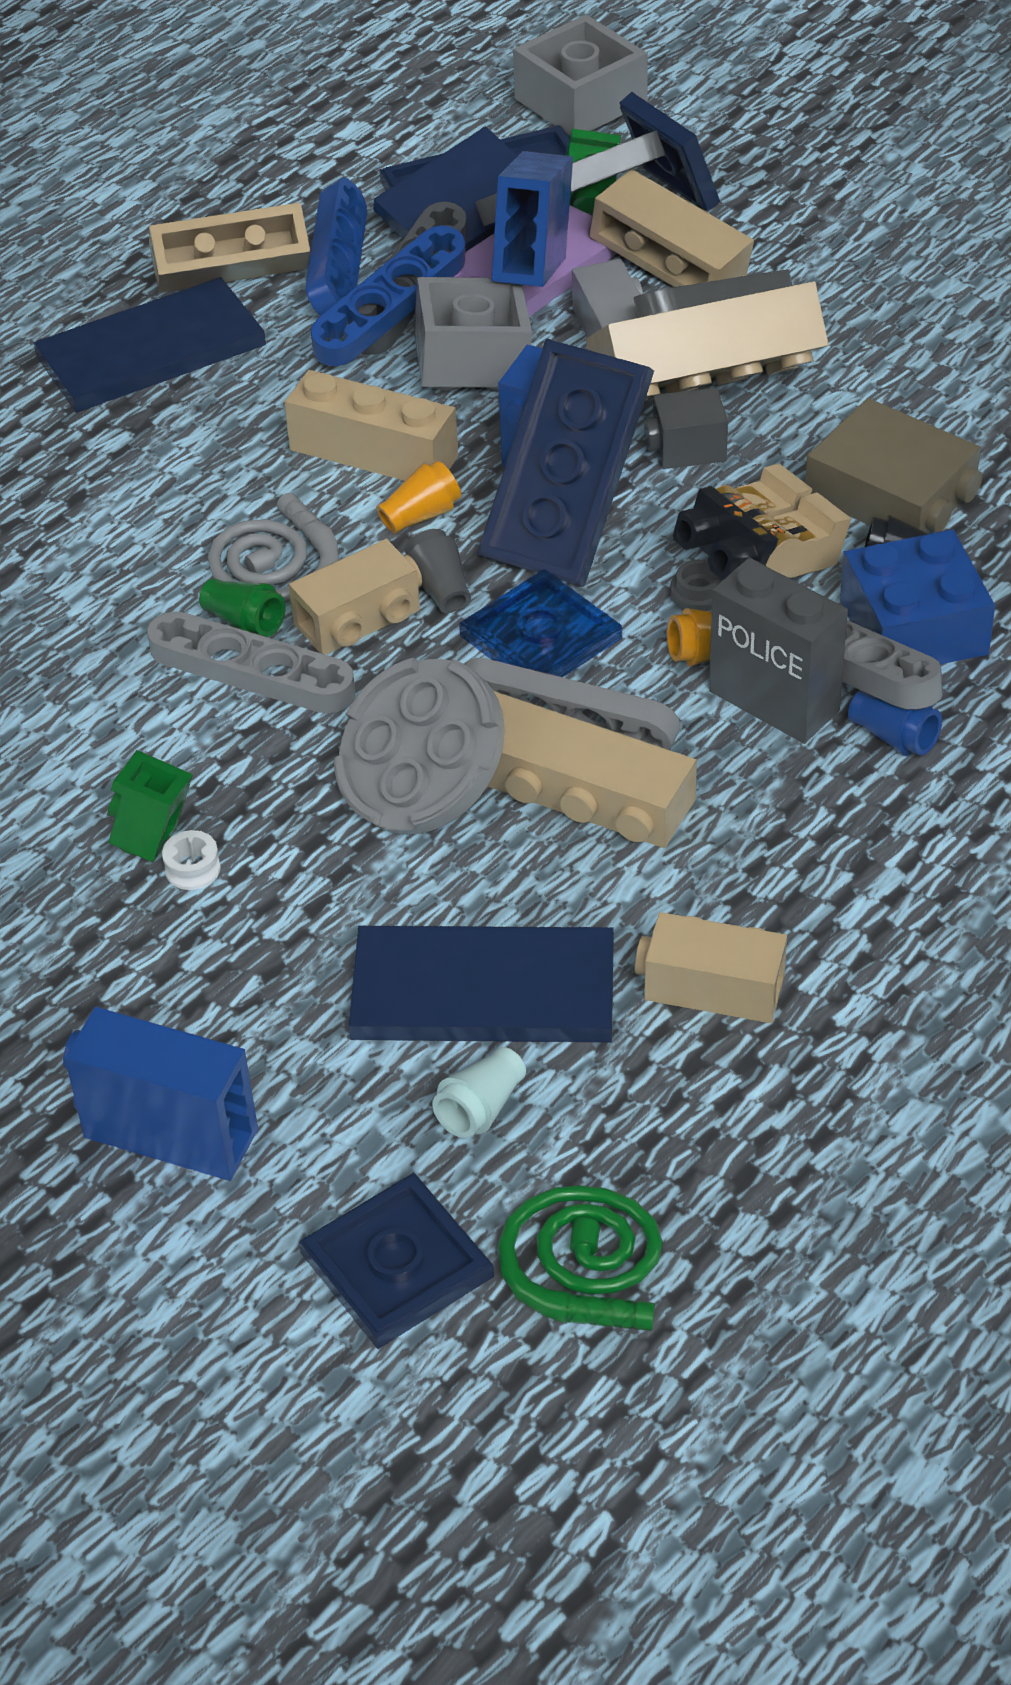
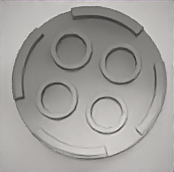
(419, 745)

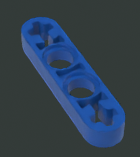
(336, 244)
(382, 290)

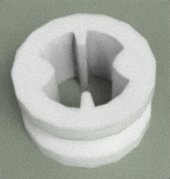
(189, 875)

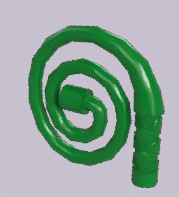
(584, 1244)

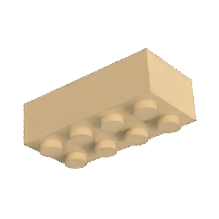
(720, 339)

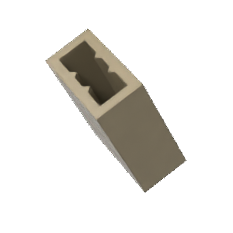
(894, 467)

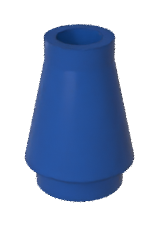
(898, 727)

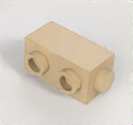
(355, 596)
(713, 966)

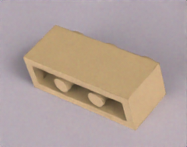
(667, 233)
(229, 247)
(369, 426)

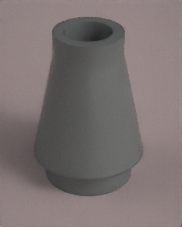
(440, 569)

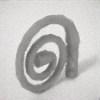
(264, 558)

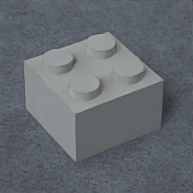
(579, 74)
(468, 330)

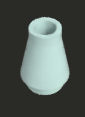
(475, 1095)

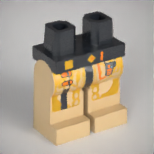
(764, 521)

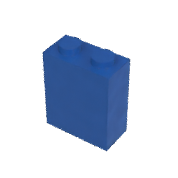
(532, 218)
(162, 1092)

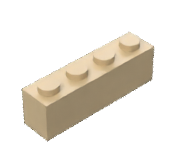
(593, 773)

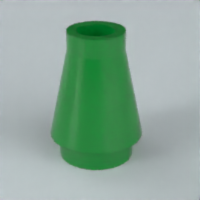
(244, 605)

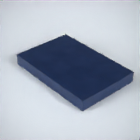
(457, 176)

